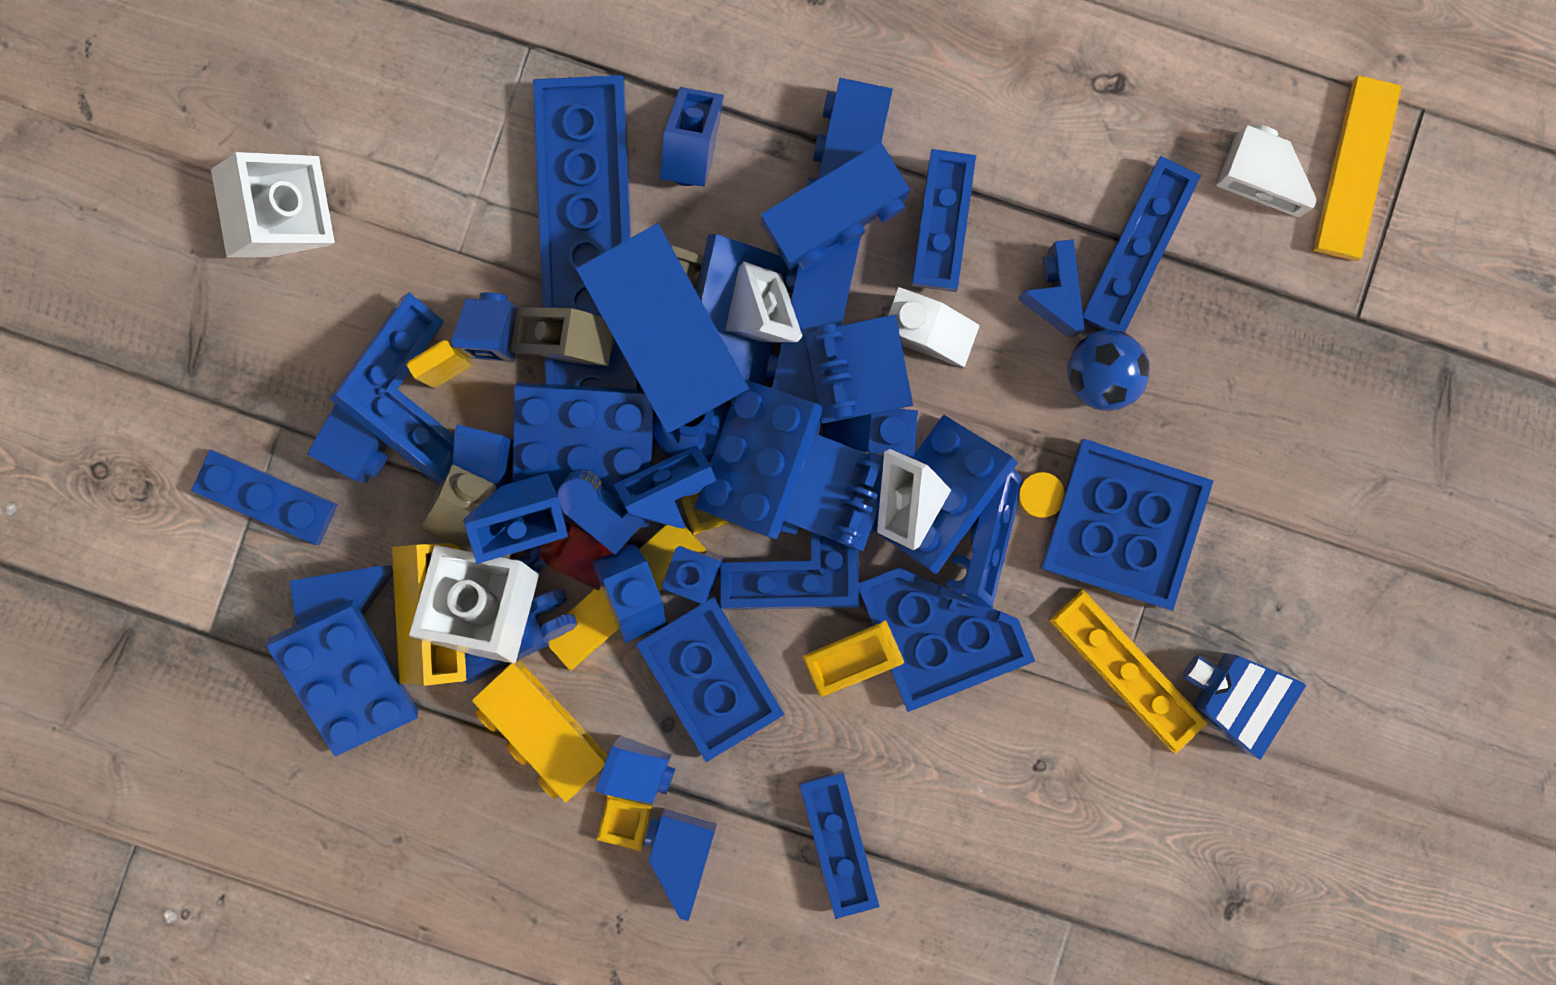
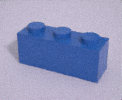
(836, 208)

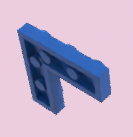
(372, 393)
(823, 582)

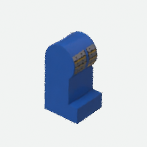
(597, 510)

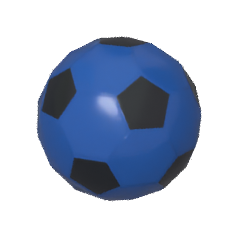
(1108, 370)

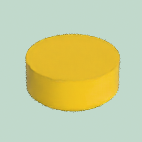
(1041, 495)

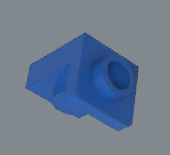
(692, 574)

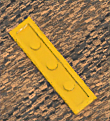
(1357, 168)
(594, 613)
(1128, 671)

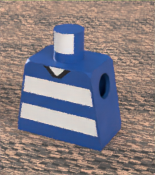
(1243, 699)

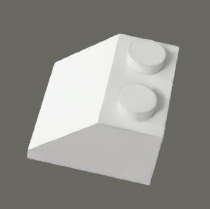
(271, 204)
(474, 605)

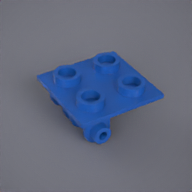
(858, 368)
(837, 492)

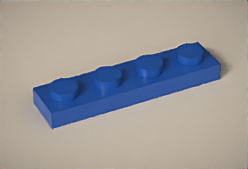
(1140, 246)

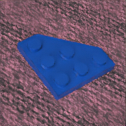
(942, 636)

